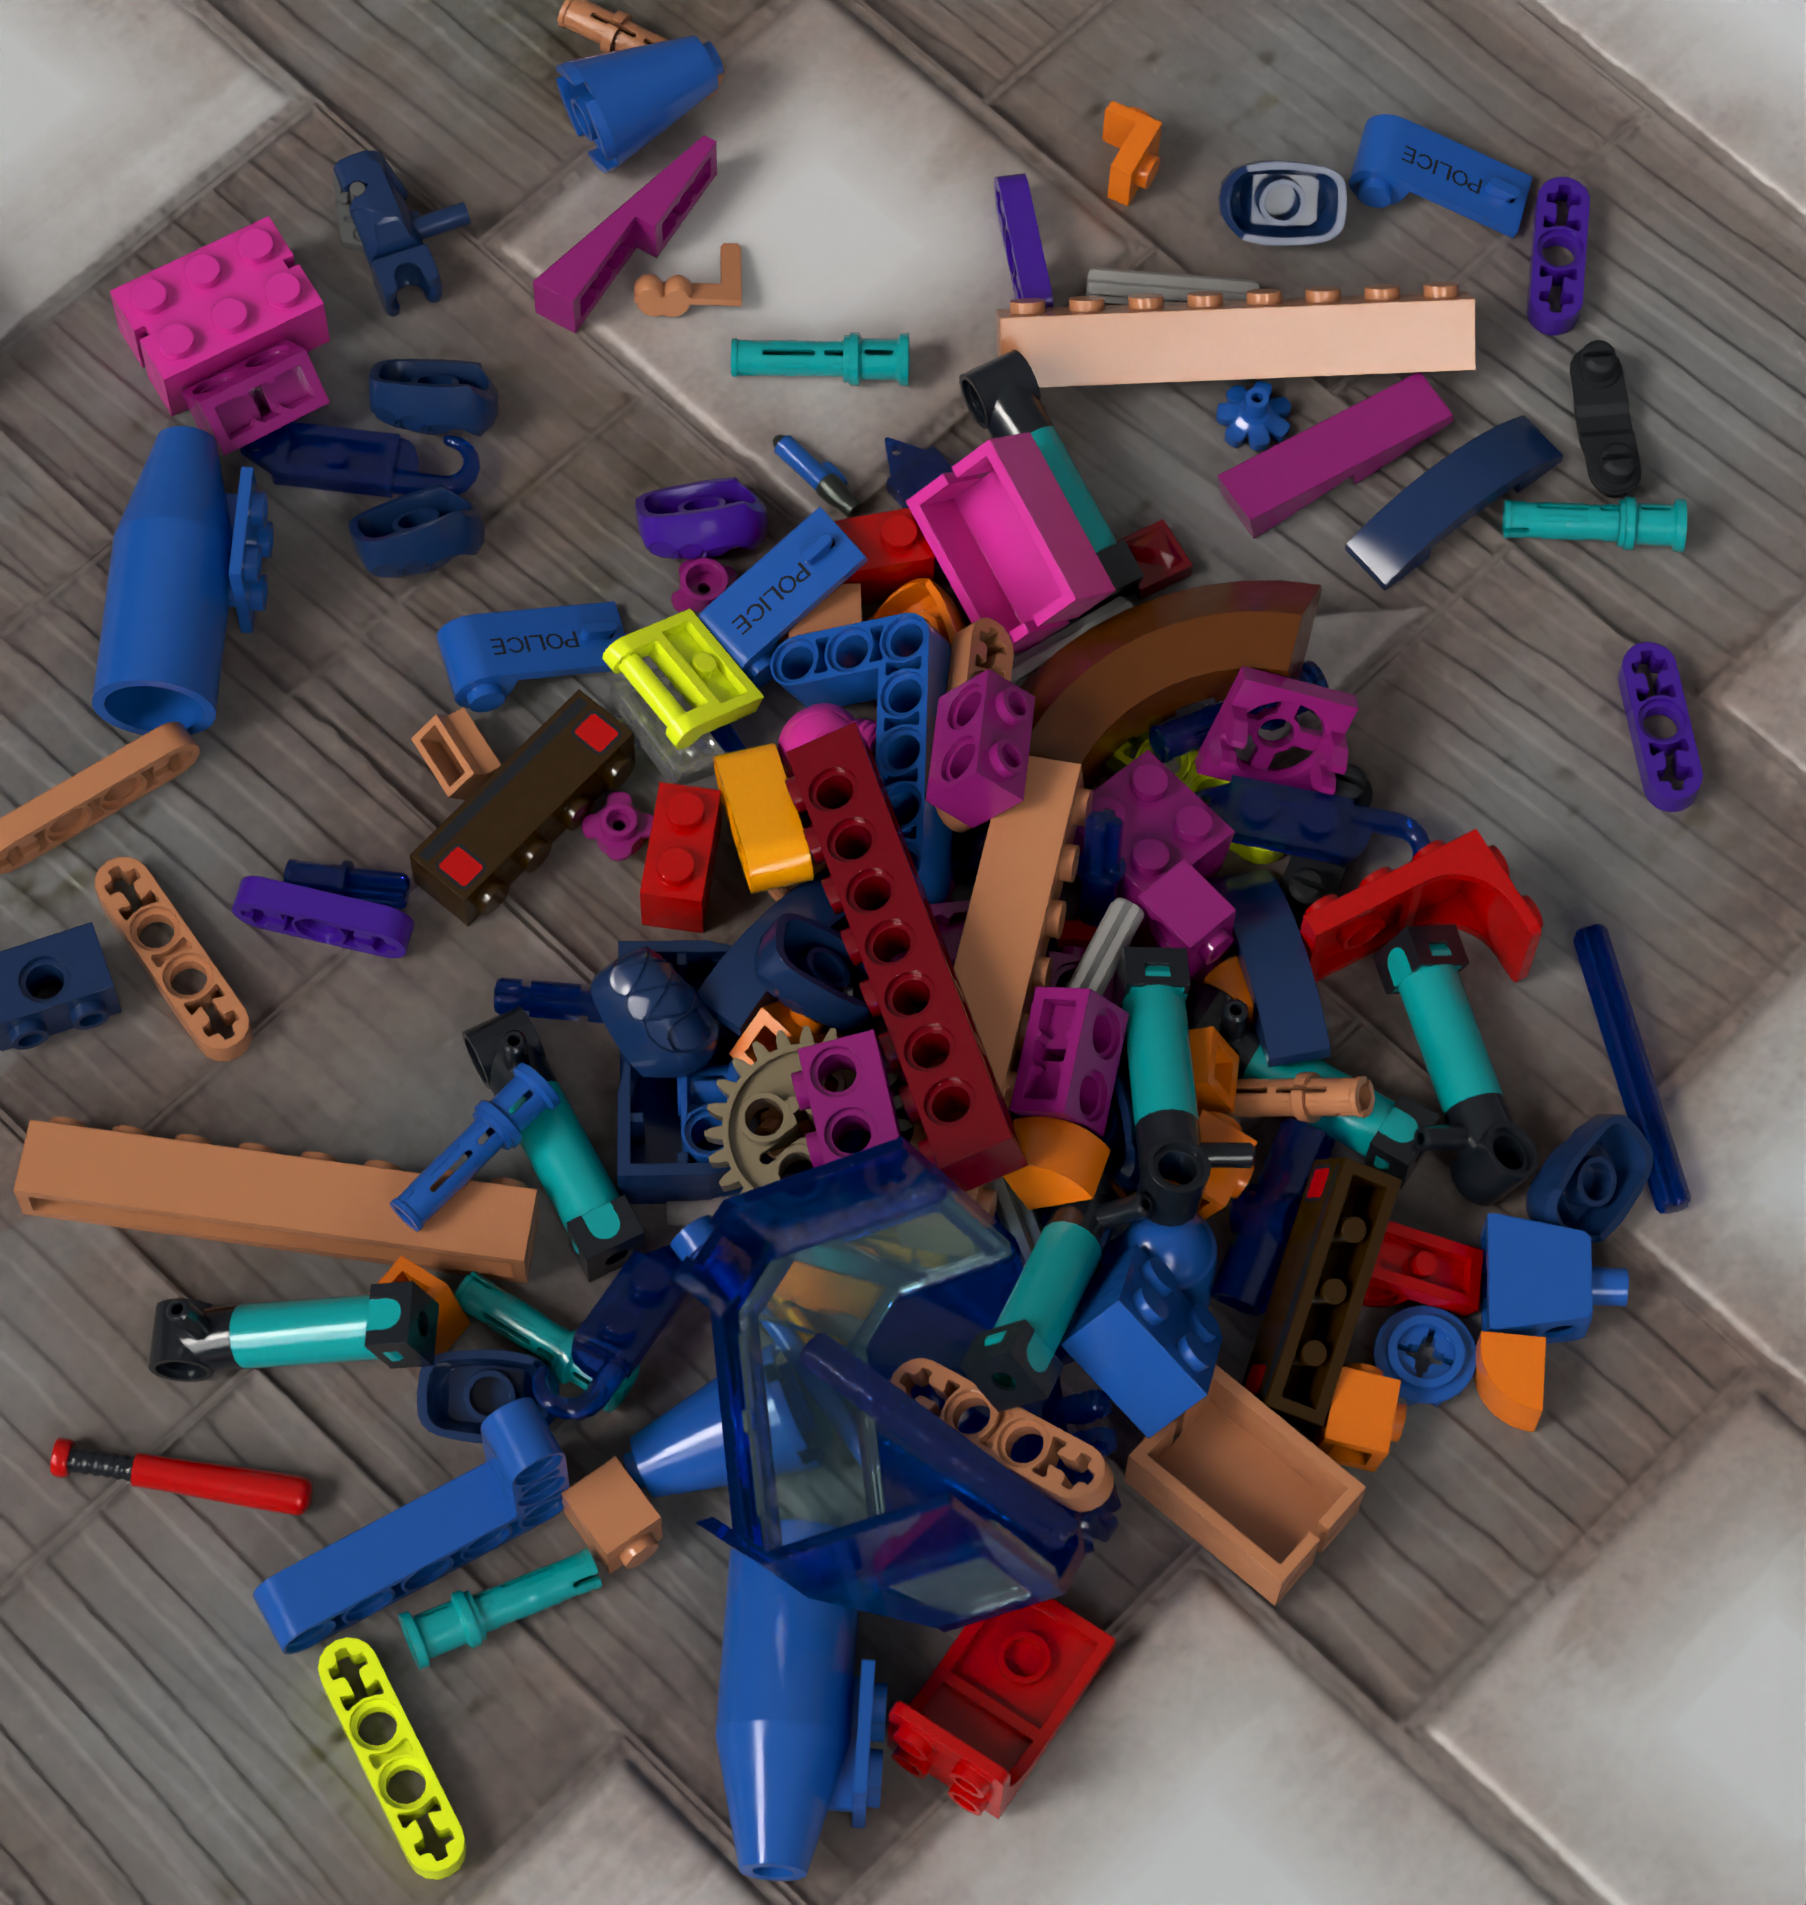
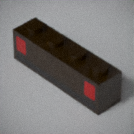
(524, 808)
(1320, 1289)

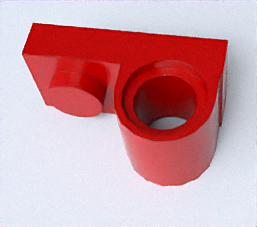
(1425, 1271)

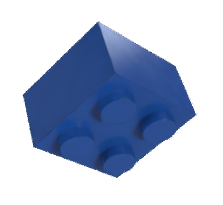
(1144, 1340)

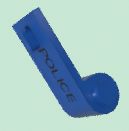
(1406, 158)
(781, 592)
(496, 649)

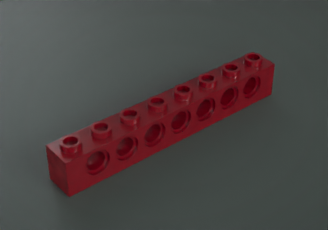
(984, 1140)

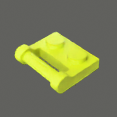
(694, 666)

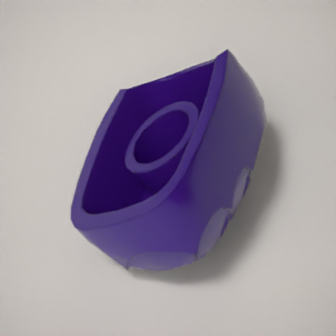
(701, 519)

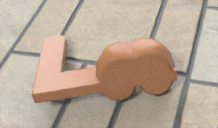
(678, 293)

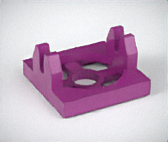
(1234, 723)

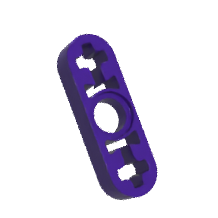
(1022, 238)
(1544, 274)
(1649, 750)
(323, 917)

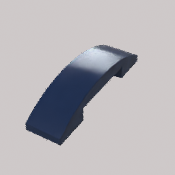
(1450, 495)
(1275, 969)
(732, 987)

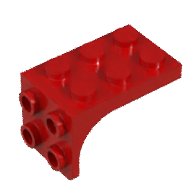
(1442, 885)
(997, 1702)

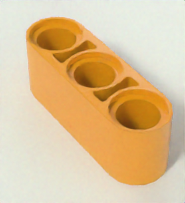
(763, 818)

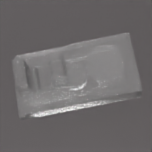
(675, 765)

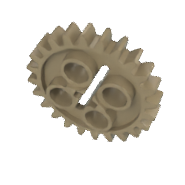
(770, 1085)

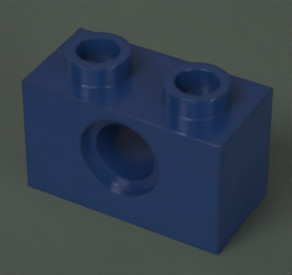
(61, 959)

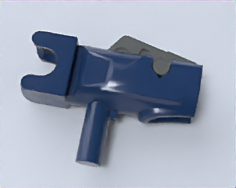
(379, 223)

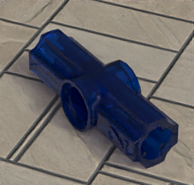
(1265, 1217)

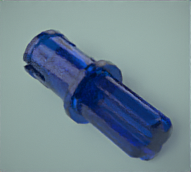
(1100, 865)
(369, 885)

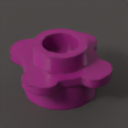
(697, 574)
(615, 843)

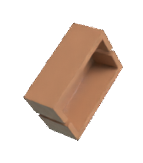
(1246, 1486)

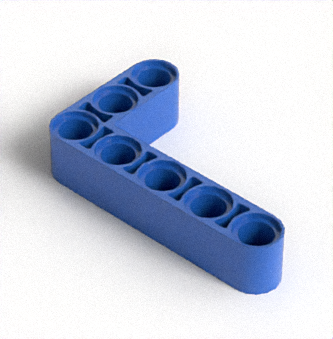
(907, 670)
(424, 1538)

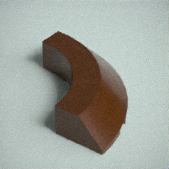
(1160, 659)

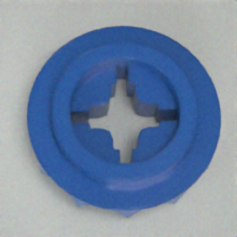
(1450, 1343)

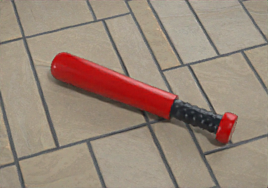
(205, 1480)

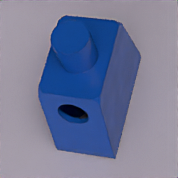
(1542, 1280)

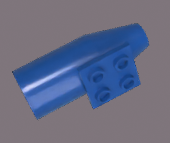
(170, 583)
(792, 1721)

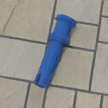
(504, 1131)

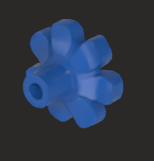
(1254, 416)

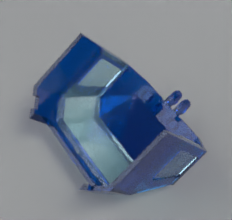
(817, 1488)

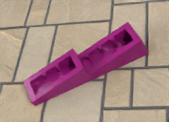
(645, 222)
(1339, 448)

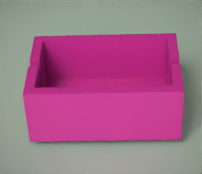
(218, 309)
(1011, 541)

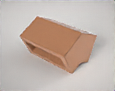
(456, 753)

